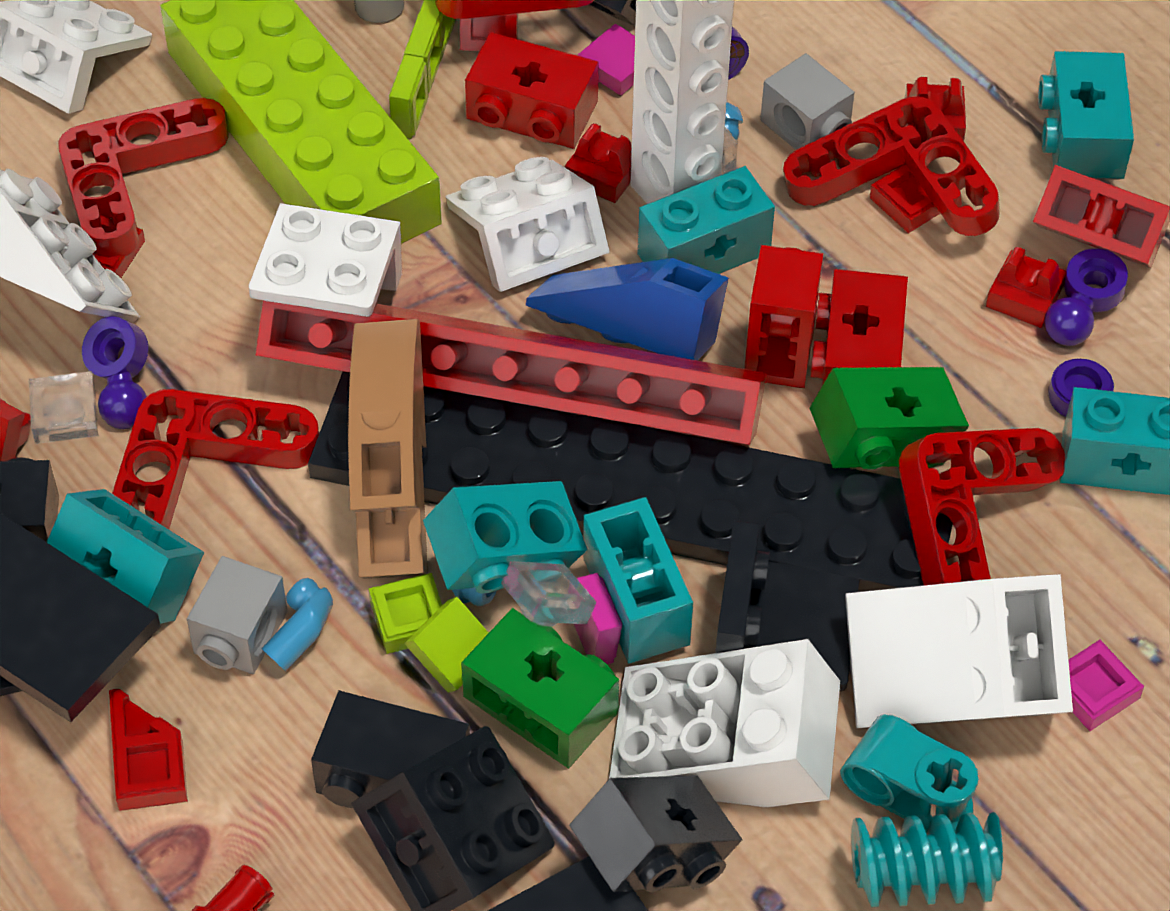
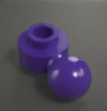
(1072, 318)
(100, 350)

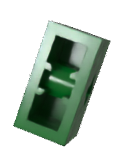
(879, 411)
(541, 687)

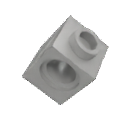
(805, 102)
(236, 615)

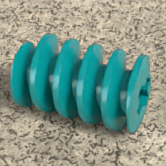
(927, 858)

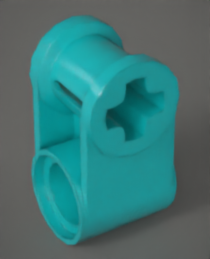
(910, 772)

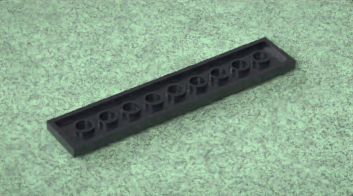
(696, 486)

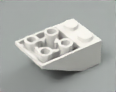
(53, 255)
(959, 651)
(741, 720)

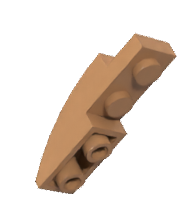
(387, 447)

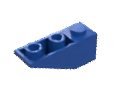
(649, 304)

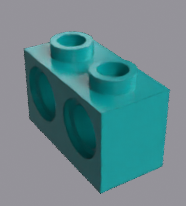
(487, 527)

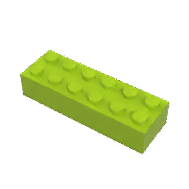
(301, 111)

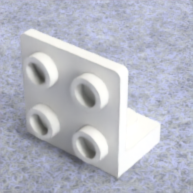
(54, 46)
(532, 221)
(327, 260)

